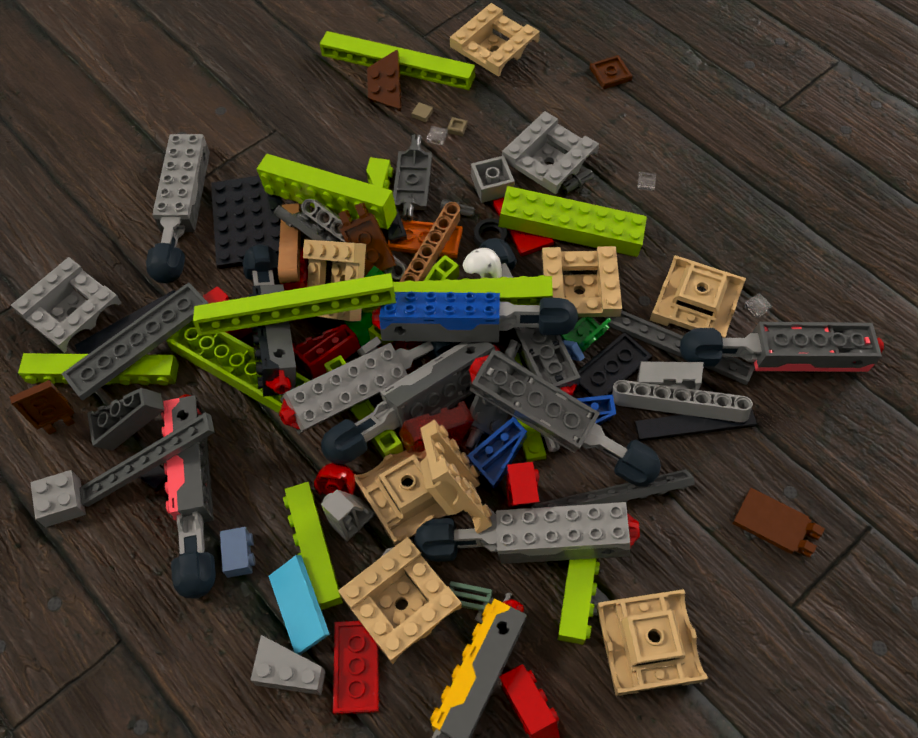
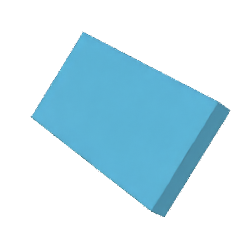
(298, 605)

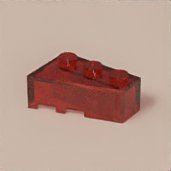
(456, 422)

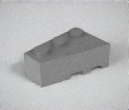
(672, 374)
(346, 513)
(285, 669)

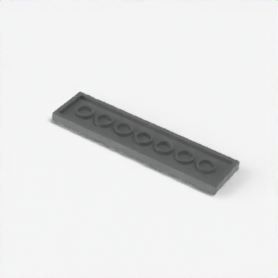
(133, 342)

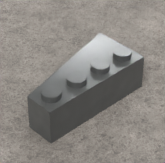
(123, 418)

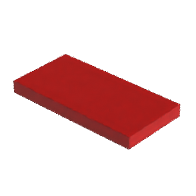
(524, 242)
(355, 670)

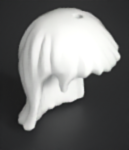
(483, 262)

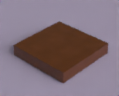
(610, 72)

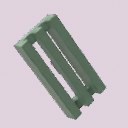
(454, 585)

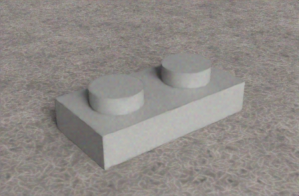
(369, 347)

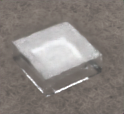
(437, 135)
(646, 181)
(758, 305)

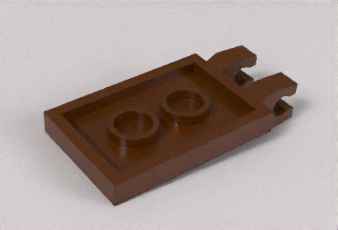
(368, 232)
(43, 406)
(777, 523)

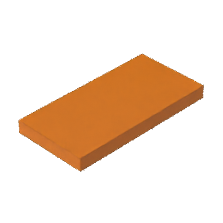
(417, 232)

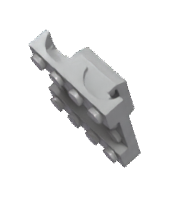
(531, 152)
(53, 300)

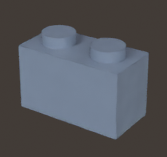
(236, 552)

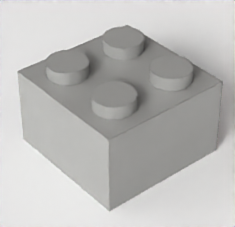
(491, 178)
(57, 498)

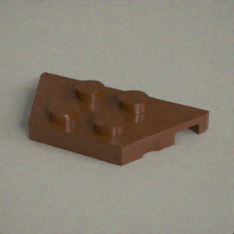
(384, 81)

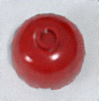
(335, 477)

